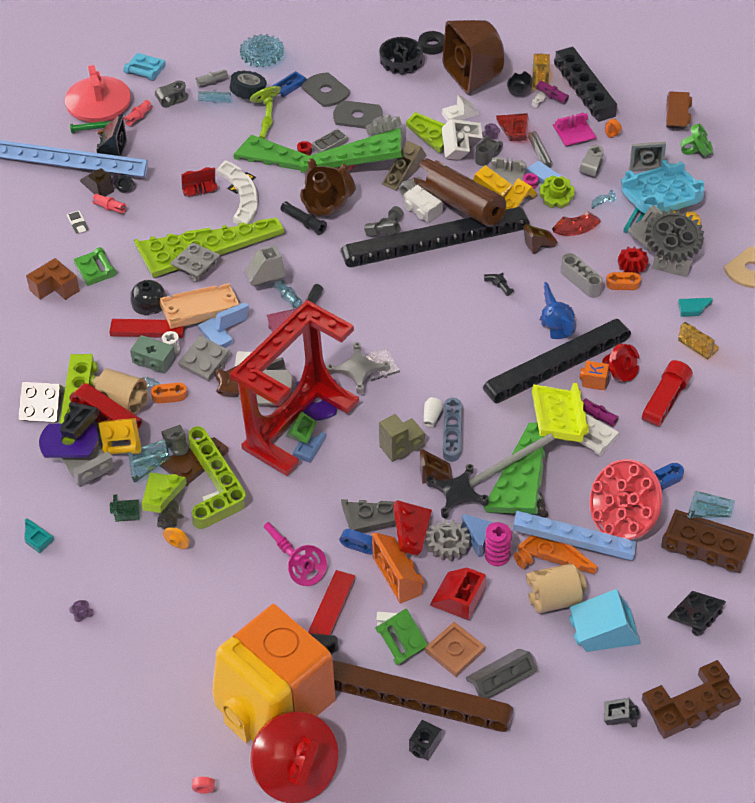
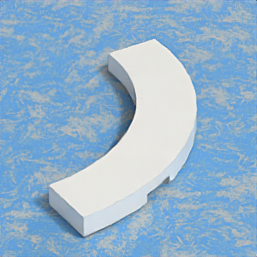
(245, 188)

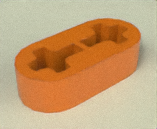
(623, 281)
(169, 392)

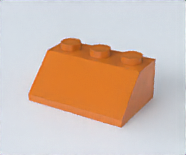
(396, 568)

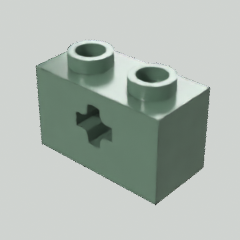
(152, 354)

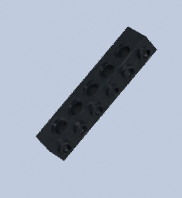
(585, 84)

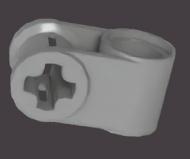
(592, 162)

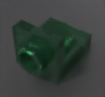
(125, 510)

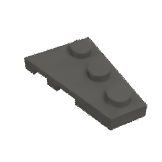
(368, 516)

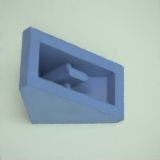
(476, 529)

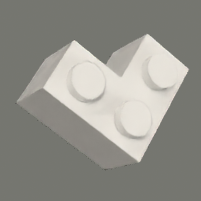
(459, 136)

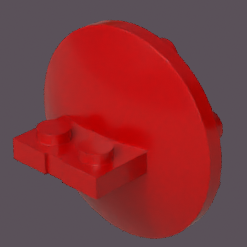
(294, 757)

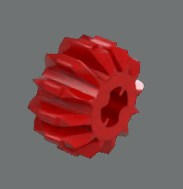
(633, 260)

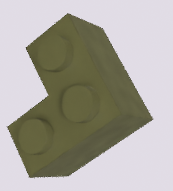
(400, 437)

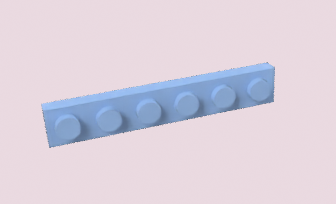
(574, 535)

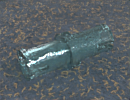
(214, 96)
(288, 293)

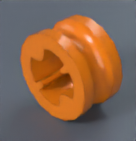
(523, 558)

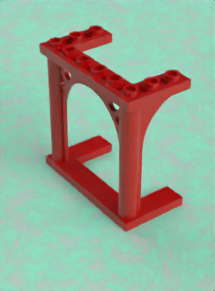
(251, 380)

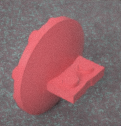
(97, 98)
(626, 499)

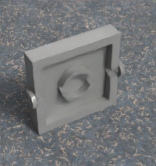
(204, 358)

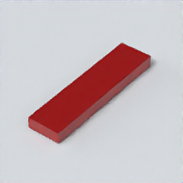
(142, 327)
(332, 603)

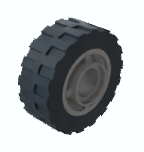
(246, 83)

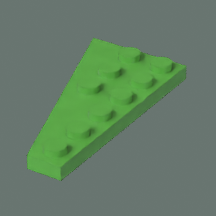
(371, 149)
(520, 481)

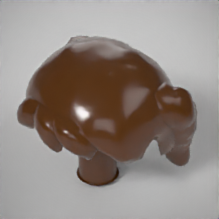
(326, 188)

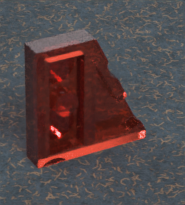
(514, 126)

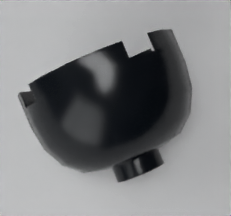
(146, 297)

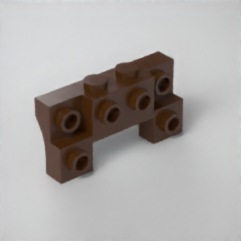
(694, 705)

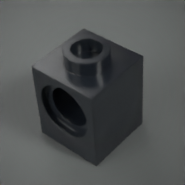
(426, 732)

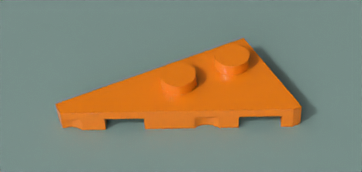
(557, 553)

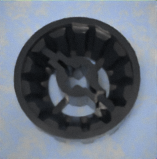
(401, 49)

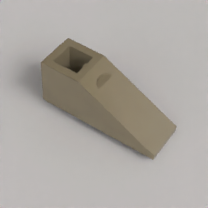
(405, 166)

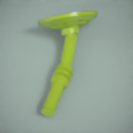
(267, 95)

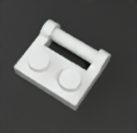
(600, 434)

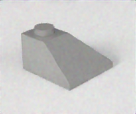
(646, 156)

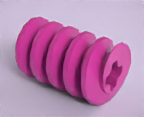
(498, 544)

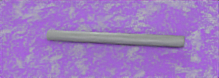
(511, 459)

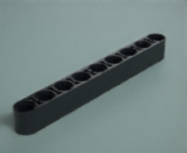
(556, 361)

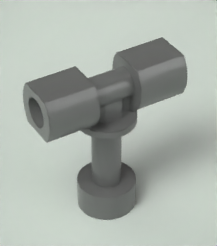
(388, 225)

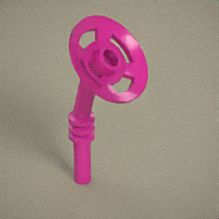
(302, 561)

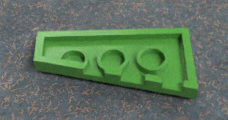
(268, 152)

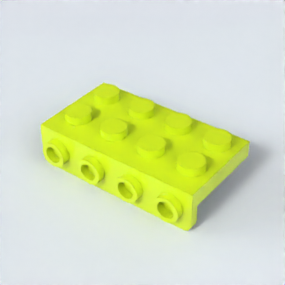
(560, 412)

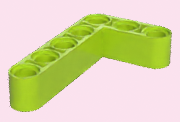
(218, 477)

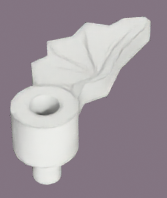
(540, 97)

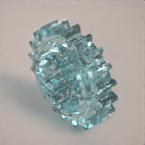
(261, 50)

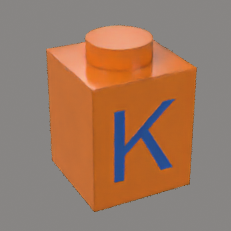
(594, 375)

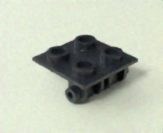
(697, 611)

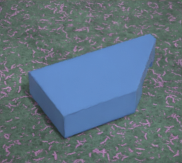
(308, 451)

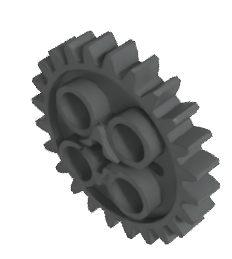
(674, 235)

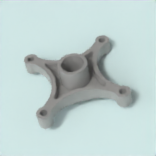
(358, 368)

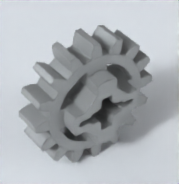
(383, 124)
(447, 539)

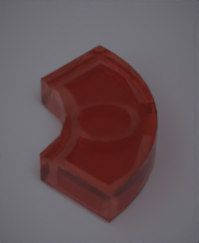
(576, 225)

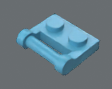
(145, 66)

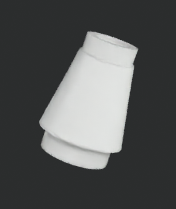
(432, 410)

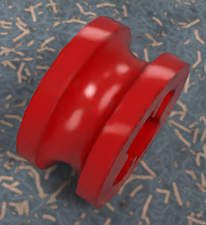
(304, 147)

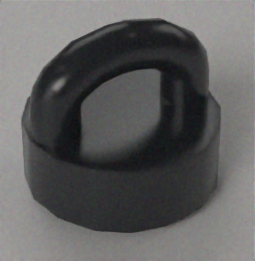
(124, 183)

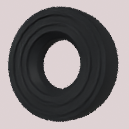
(432, 36)

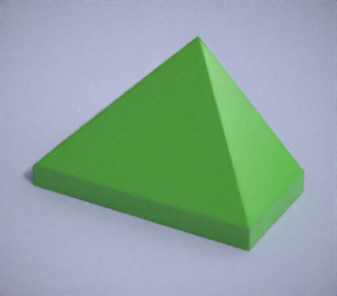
(302, 428)

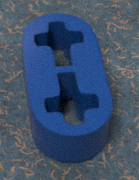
(668, 478)
(356, 541)

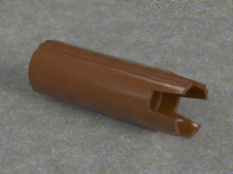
(462, 192)

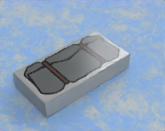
(330, 141)

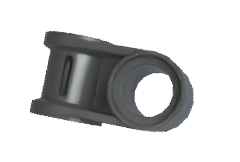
(171, 94)
(486, 150)
(176, 440)

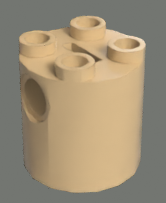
(123, 389)
(556, 587)

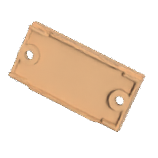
(197, 305)

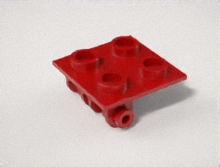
(202, 178)

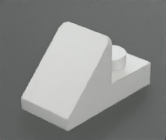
(461, 111)

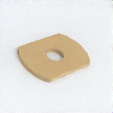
(738, 272)

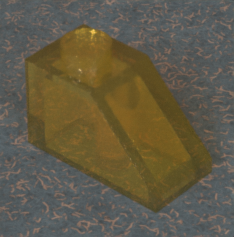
(540, 69)

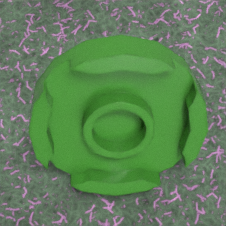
(698, 140)

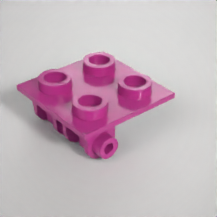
(574, 129)

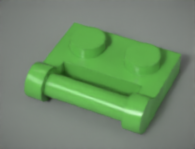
(90, 271)
(407, 634)

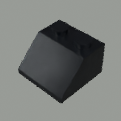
(113, 138)

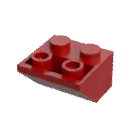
(460, 592)

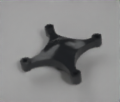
(457, 491)

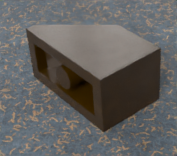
(98, 182)

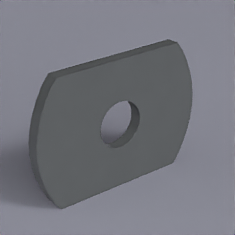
(335, 96)
(343, 113)

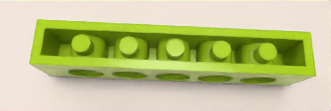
(80, 371)

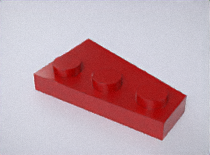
(411, 526)

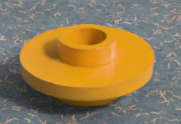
(176, 538)

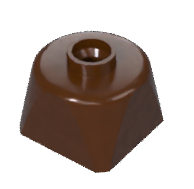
(472, 53)

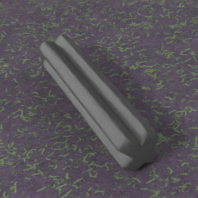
(539, 148)

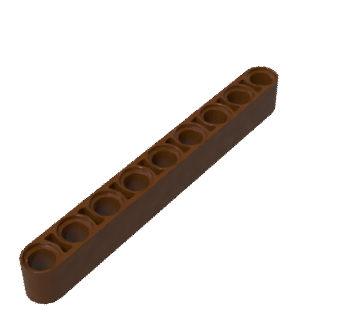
(422, 697)

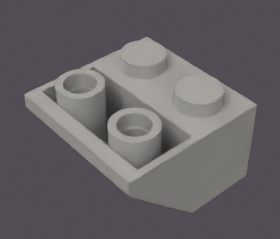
(265, 266)

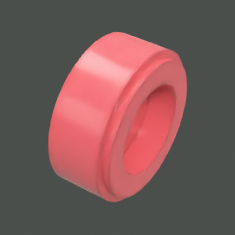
(203, 785)

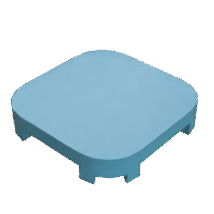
(664, 187)

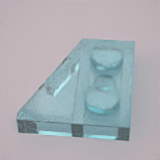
(148, 459)
(710, 506)

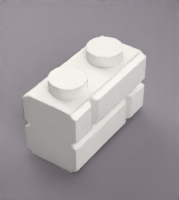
(422, 204)

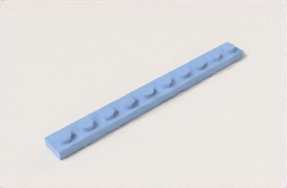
(73, 158)

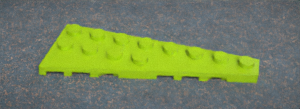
(160, 252)

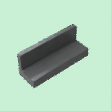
(502, 673)

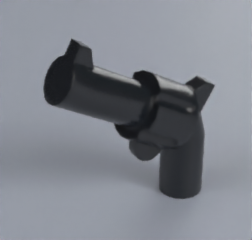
(500, 281)

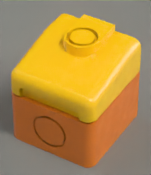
(271, 671)

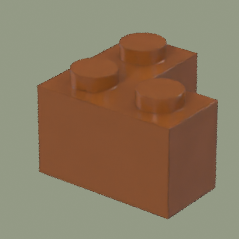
(677, 109)
(53, 277)

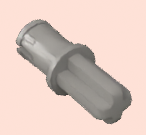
(211, 77)

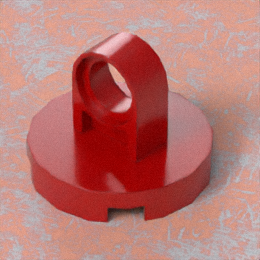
(623, 362)

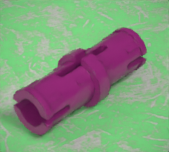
(552, 92)
(600, 413)

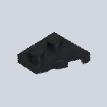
(78, 419)

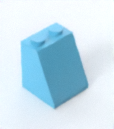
(604, 622)

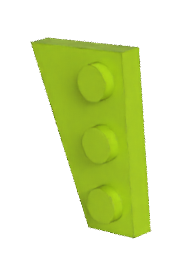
(427, 130)
(161, 491)

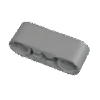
(581, 275)

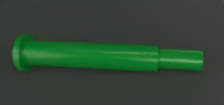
(88, 126)

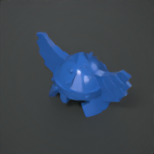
(557, 316)

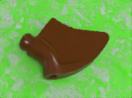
(226, 386)

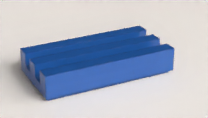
(290, 85)

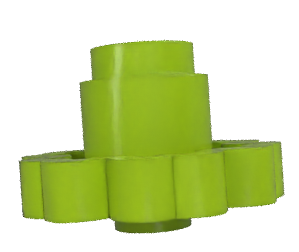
(556, 191)

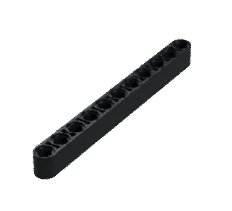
(430, 238)

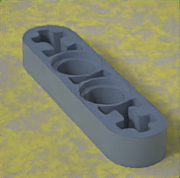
(452, 429)

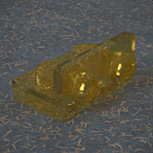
(697, 340)

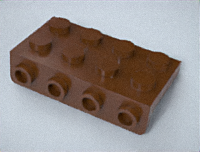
(707, 541)

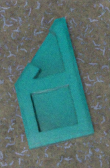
(693, 306)
(36, 536)

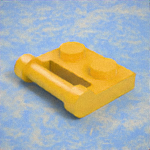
(120, 430)

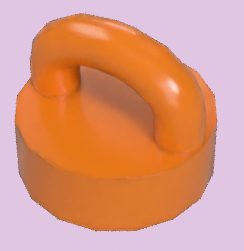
(612, 128)

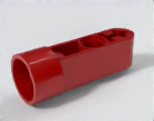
(673, 381)
(108, 408)

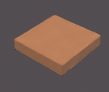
(455, 649)

